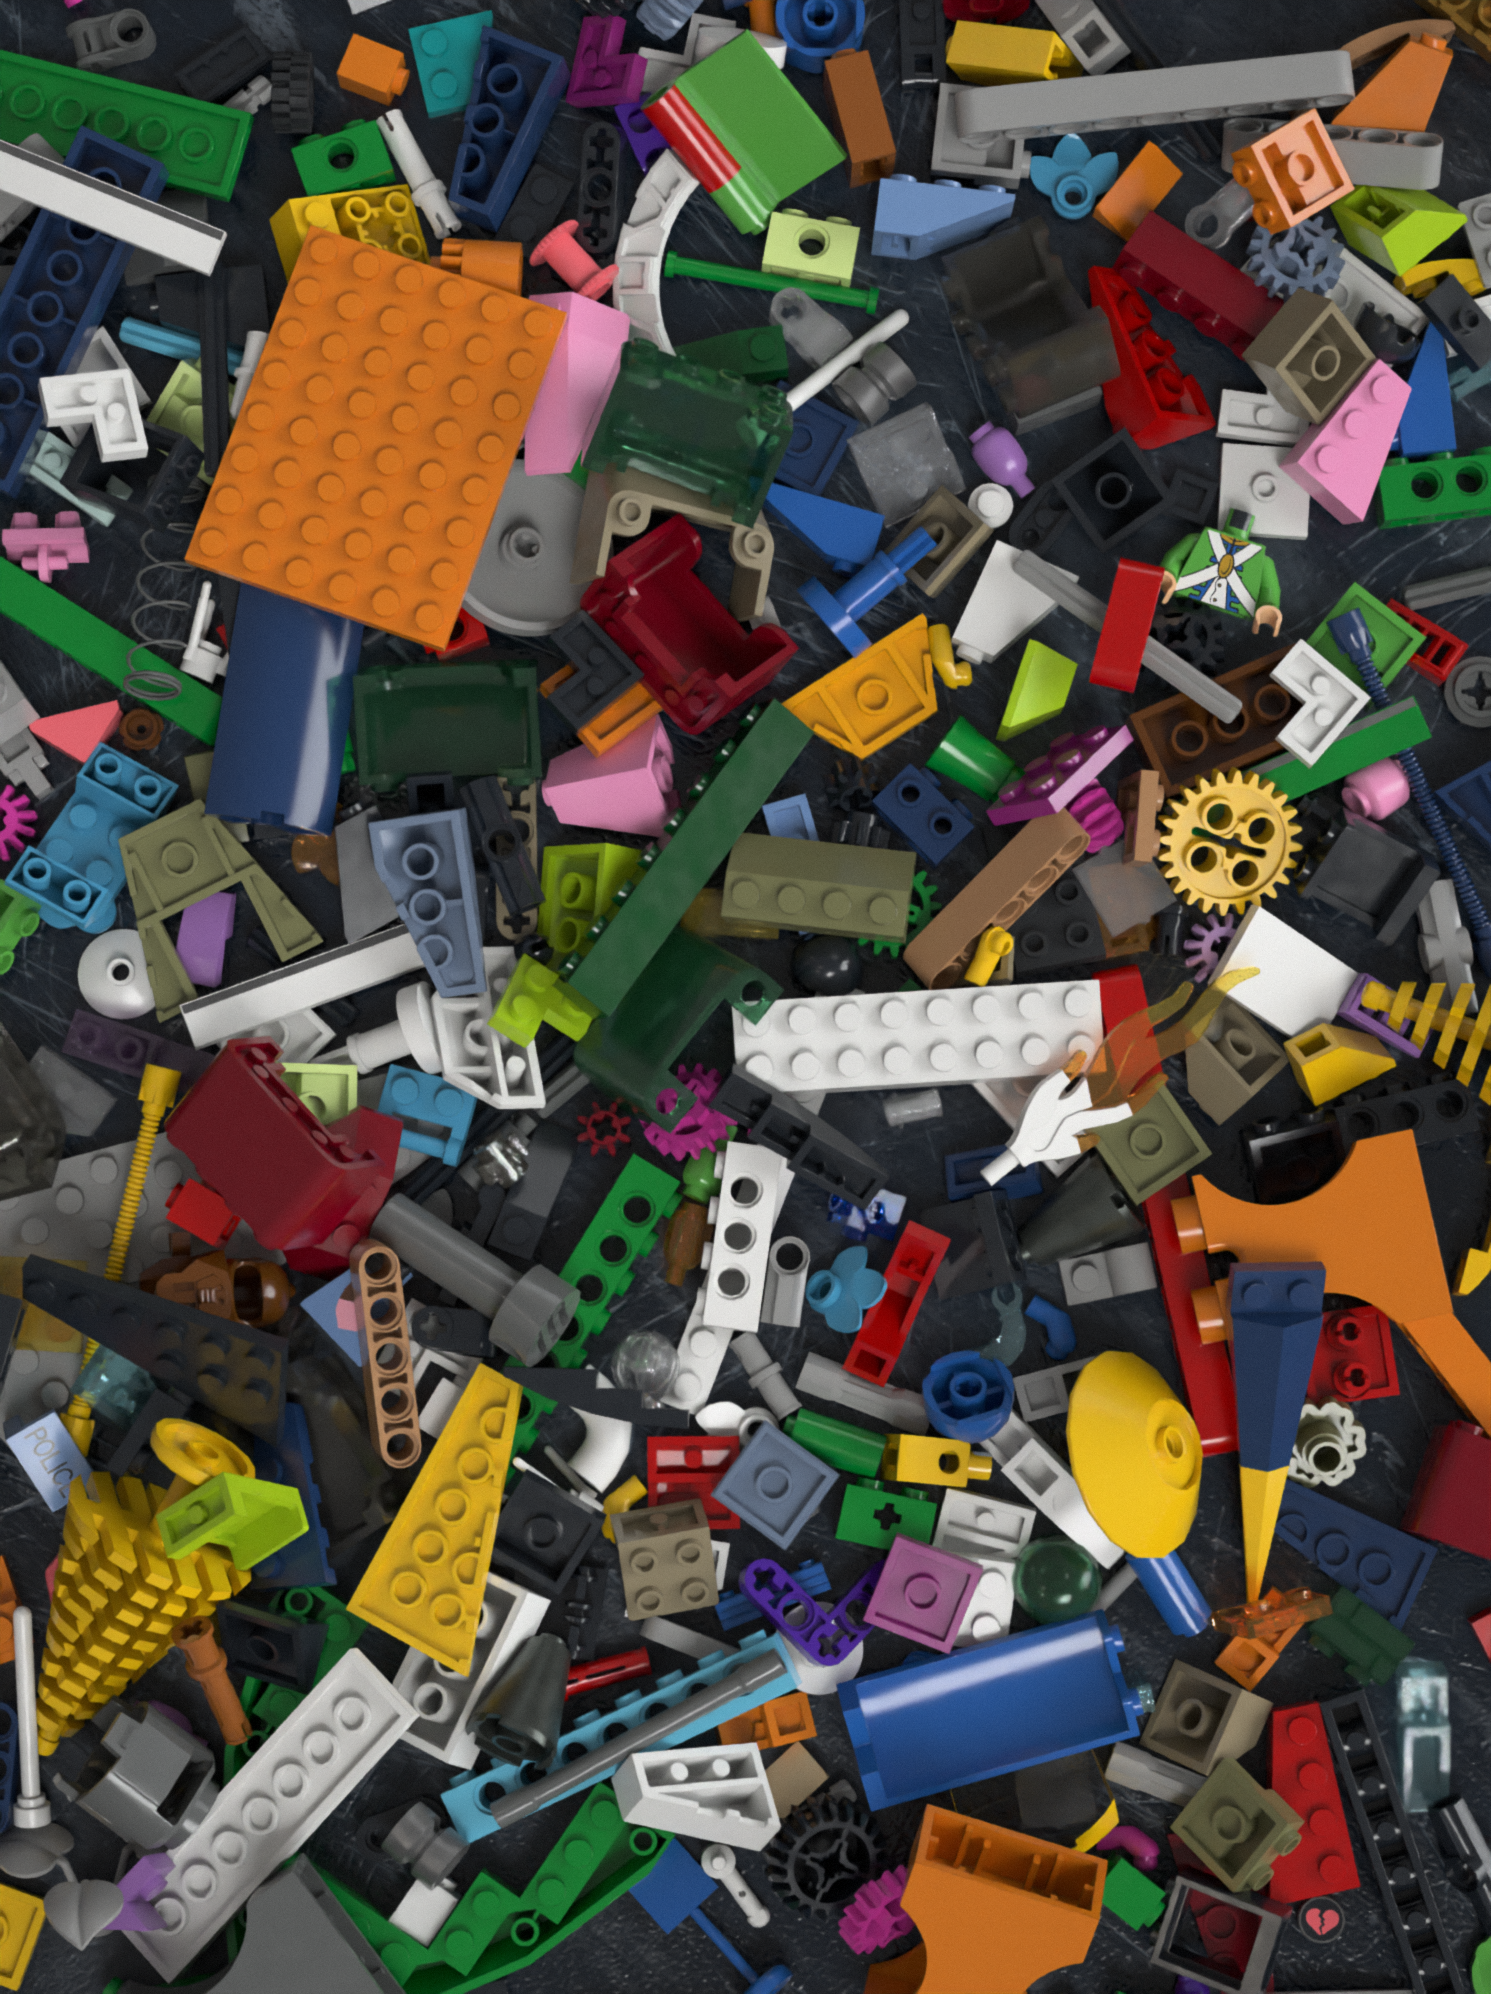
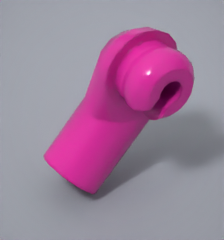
(1134, 1842)

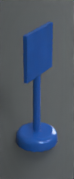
(676, 1890)

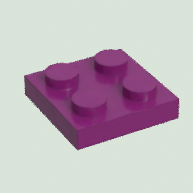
(923, 1593)

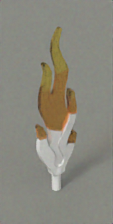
(1102, 1093)

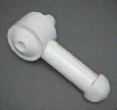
(719, 1862)

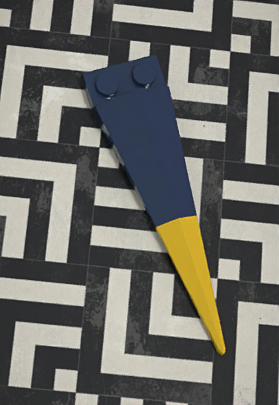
(1273, 1344)

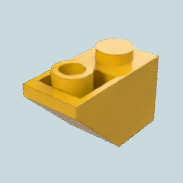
(1335, 1060)

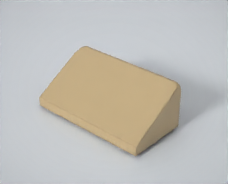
(794, 1778)

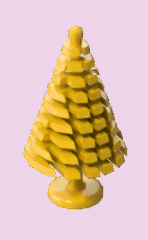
(116, 1586)

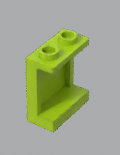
(234, 1512)

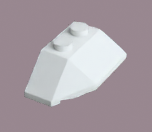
(478, 1055)

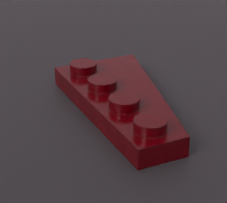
(1223, 1927)

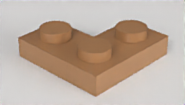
(1138, 801)

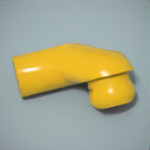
(943, 659)
(991, 947)

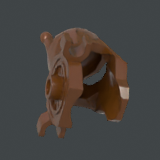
(236, 1289)

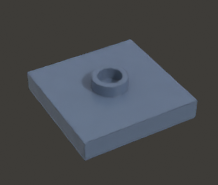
(775, 1485)

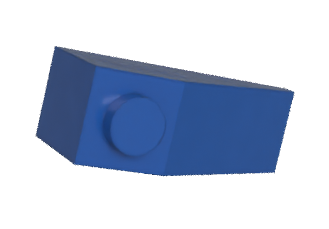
(1428, 416)
(831, 529)

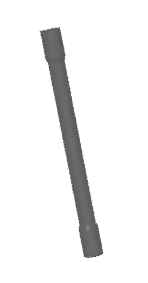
(744, 1680)

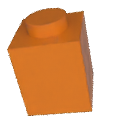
(373, 70)

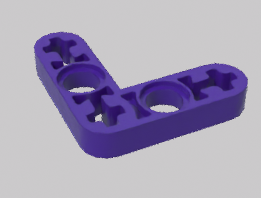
(816, 1621)

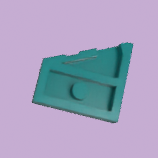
(447, 59)

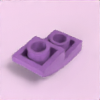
(204, 935)

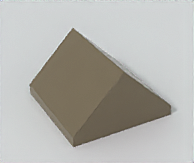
(957, 537)

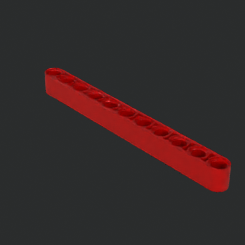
(1204, 1367)

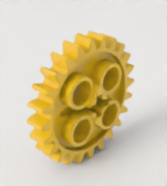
(1242, 804)

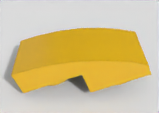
(1426, 276)

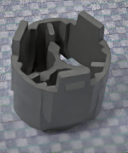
(144, 1776)

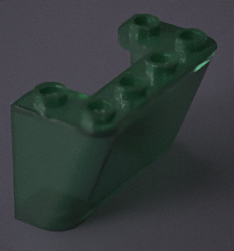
(657, 1019)

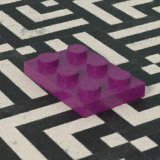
(1059, 774)

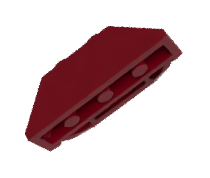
(366, 1130)

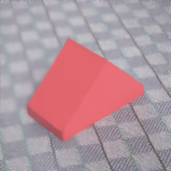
(79, 730)

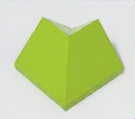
(1037, 690)

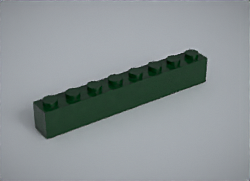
(682, 858)

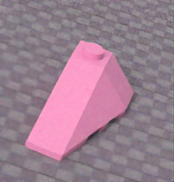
(572, 381)

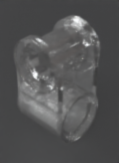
(815, 333)

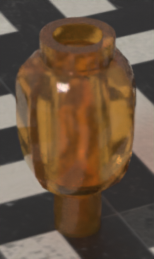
(685, 1241)

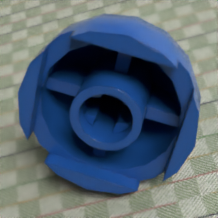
(968, 1396)

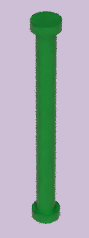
(770, 281)

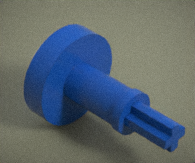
(864, 590)

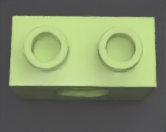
(830, 266)

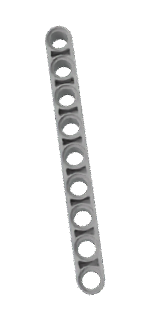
(1154, 97)

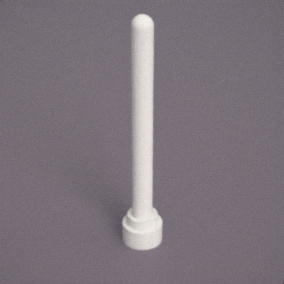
(846, 358)
(31, 1807)

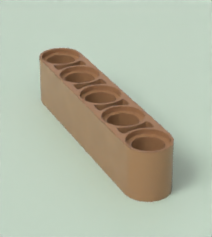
(996, 897)
(396, 1372)

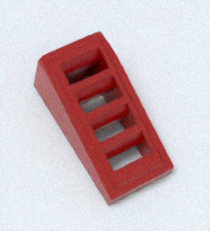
(1440, 637)

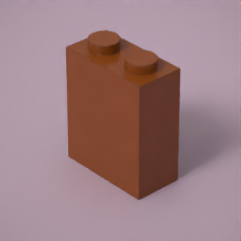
(858, 117)

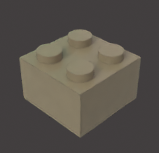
(1308, 356)

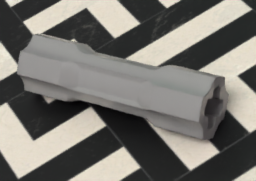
(892, 1404)
(1151, 1775)

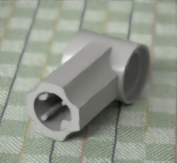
(784, 1287)

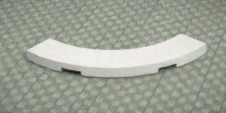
(643, 244)

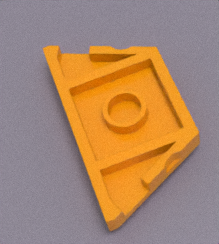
(872, 696)

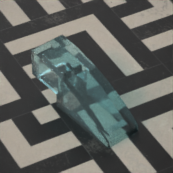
(1422, 1734)

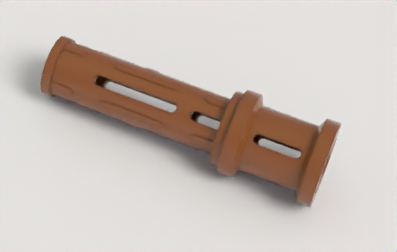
(207, 1665)

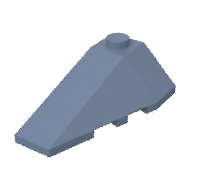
(433, 884)

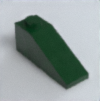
(752, 353)

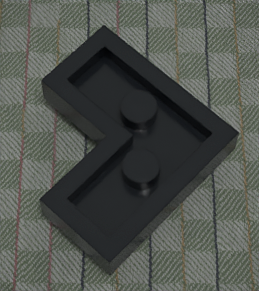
(601, 671)

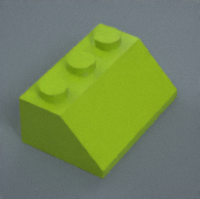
(577, 889)

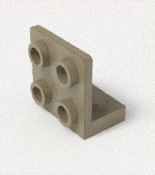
(665, 1559)

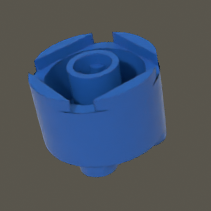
(811, 44)

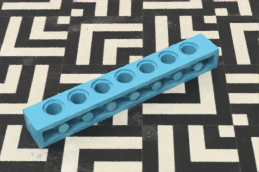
(467, 1797)

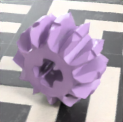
(1205, 957)

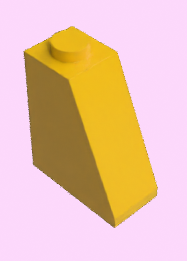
(1008, 55)

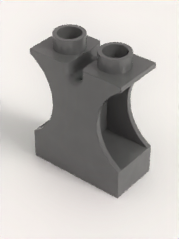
(294, 1944)

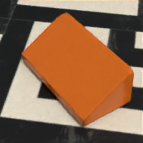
(1137, 191)

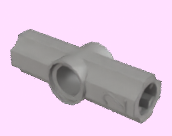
(1445, 943)

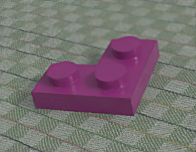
(599, 71)

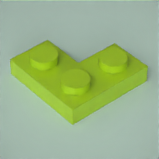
(532, 998)

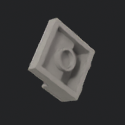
(986, 163)

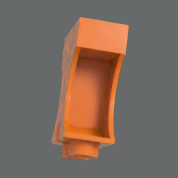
(1364, 1225)
(990, 1909)

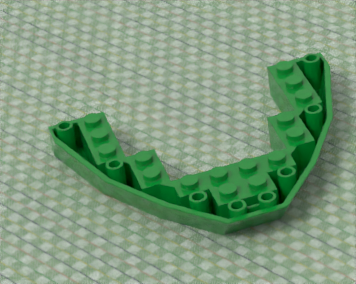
(494, 1923)

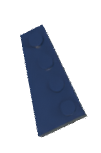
(504, 123)

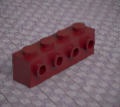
(1196, 284)

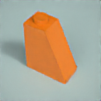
(1402, 88)

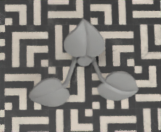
(72, 1908)

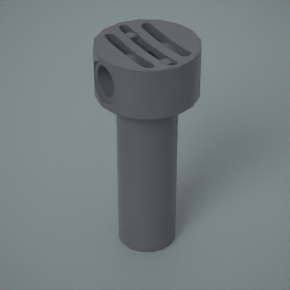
(525, 1309)

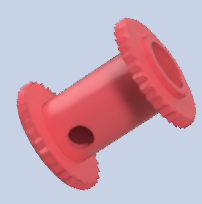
(573, 262)

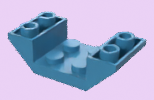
(79, 859)

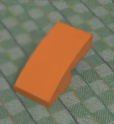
(1251, 1659)
(770, 1724)

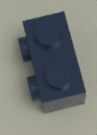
(923, 815)

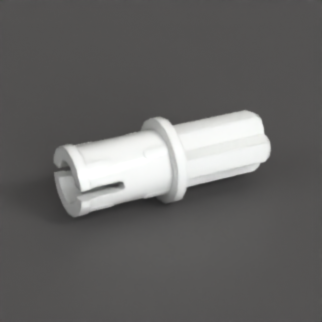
(253, 349)

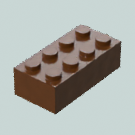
(1188, 740)

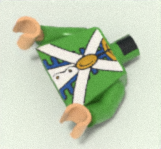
(1225, 572)

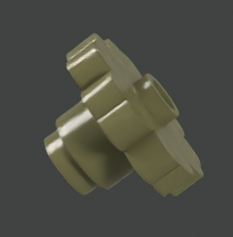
(1326, 1443)

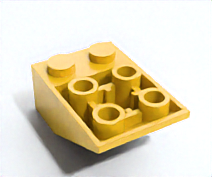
(372, 216)

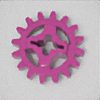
(699, 1125)
(876, 1914)

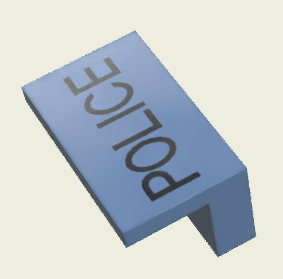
(47, 1455)

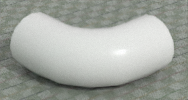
(604, 1445)

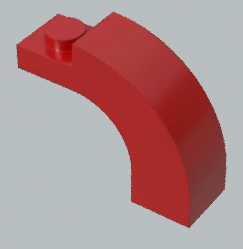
(890, 1320)

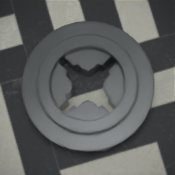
(1464, 678)

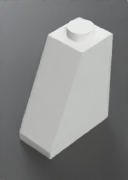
(1000, 608)

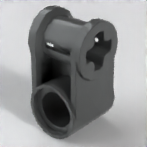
(107, 41)

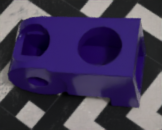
(642, 136)

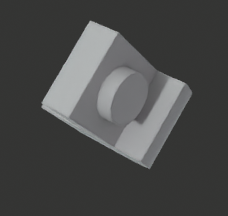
(1047, 1390)

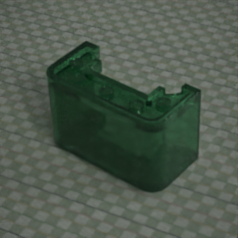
(690, 427)

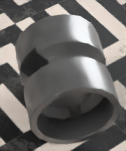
(880, 378)
(425, 1845)

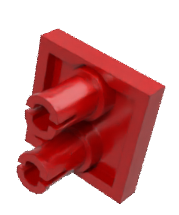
(1353, 1357)

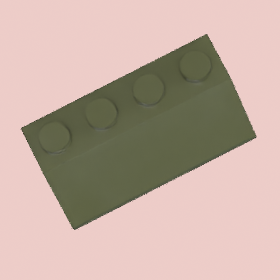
(819, 887)

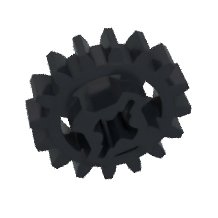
(1181, 632)

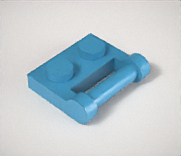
(432, 1101)

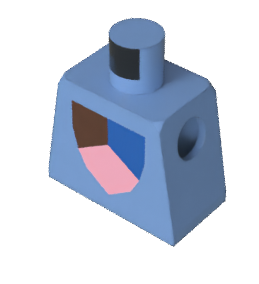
(335, 1311)

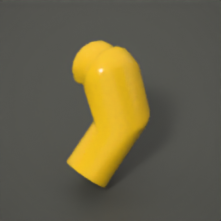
(621, 1501)

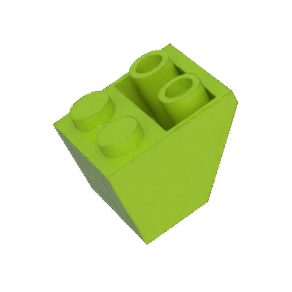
(1395, 224)

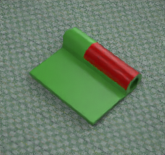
(743, 131)

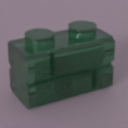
(1360, 1638)

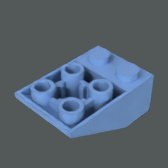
(928, 218)

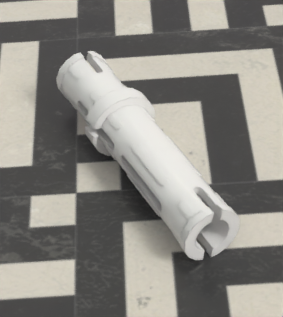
(426, 189)

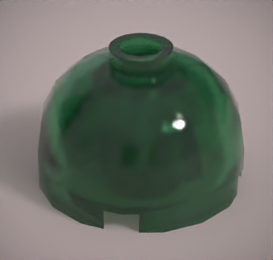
(1056, 1579)

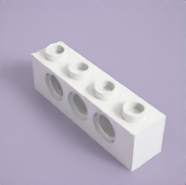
(741, 1310)

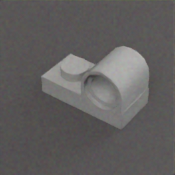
(1107, 1274)

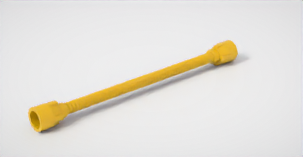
(157, 1091)

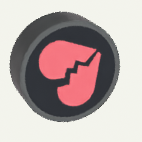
(1320, 1919)

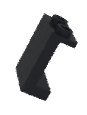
(1366, 873)

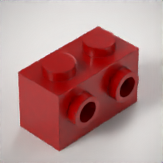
(202, 1212)

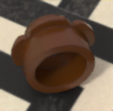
(141, 717)

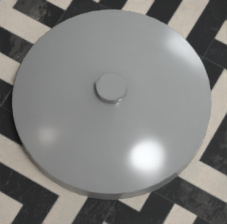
(529, 557)

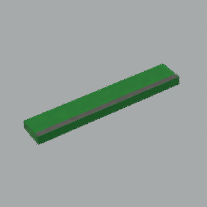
(1353, 749)

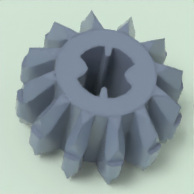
(666, 16)

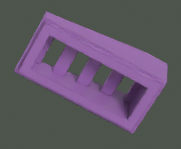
(1378, 1027)

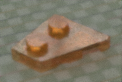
(1272, 1615)

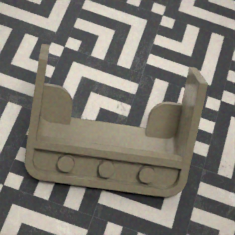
(622, 507)

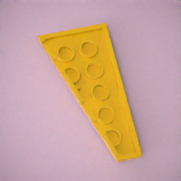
(438, 1551)

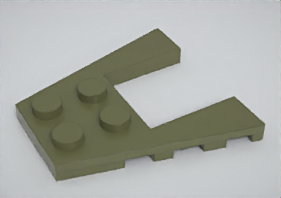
(182, 863)

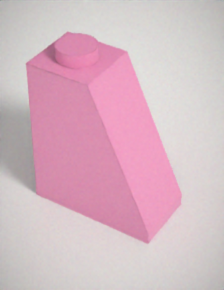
(620, 789)

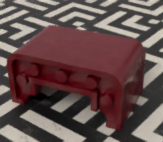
(677, 631)
(268, 1148)
(1453, 1490)

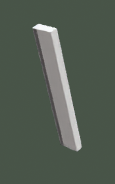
(109, 209)
(301, 986)

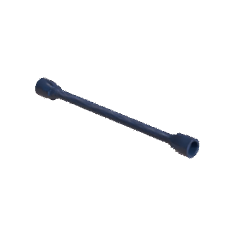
(1352, 637)

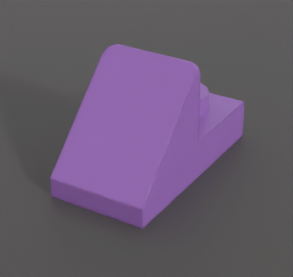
(139, 1887)

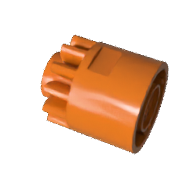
(484, 261)

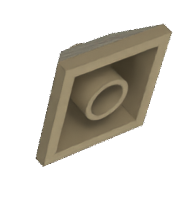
(1231, 1061)
(1204, 1719)

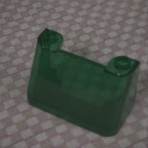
(448, 718)

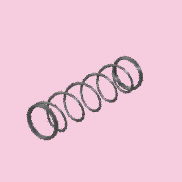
(148, 675)

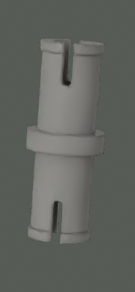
(765, 1375)

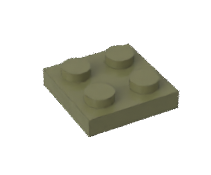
(1150, 1147)

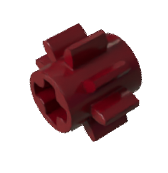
(609, 1141)

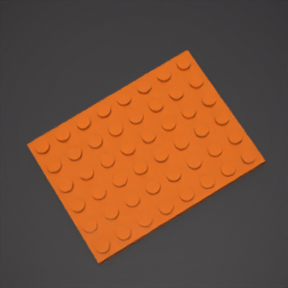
(376, 438)

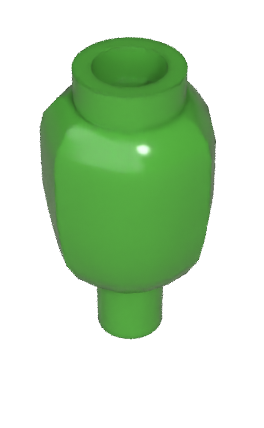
(700, 1173)

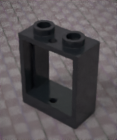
(88, 477)
(1202, 1969)

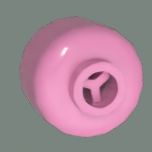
(1376, 789)

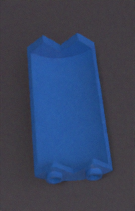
(989, 1709)

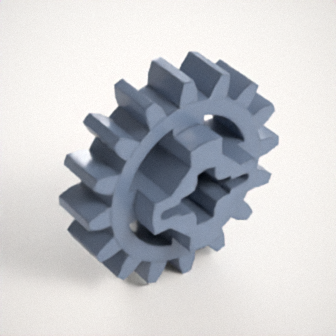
(1295, 258)

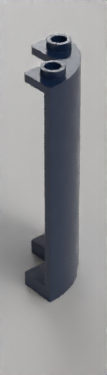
(283, 715)

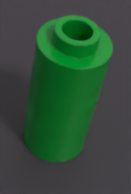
(837, 1442)

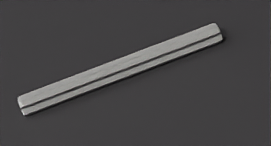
(1155, 656)

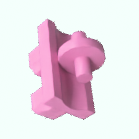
(46, 547)

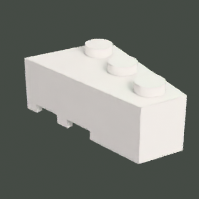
(700, 1794)

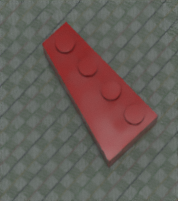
(1305, 1778)

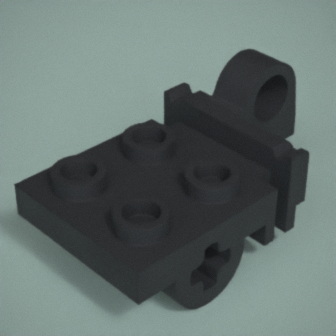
(1059, 926)

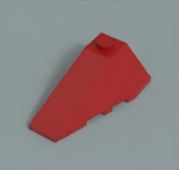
(1151, 393)

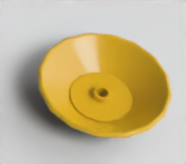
(1134, 1454)

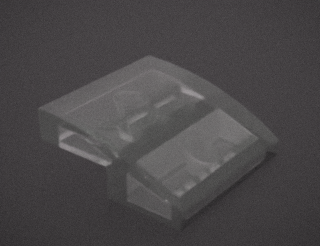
(905, 463)

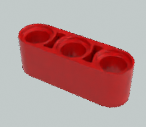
(1126, 625)

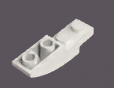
(1049, 1485)

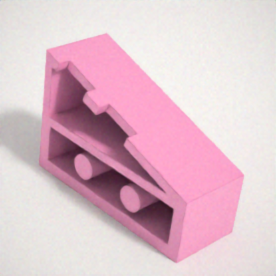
(1347, 451)

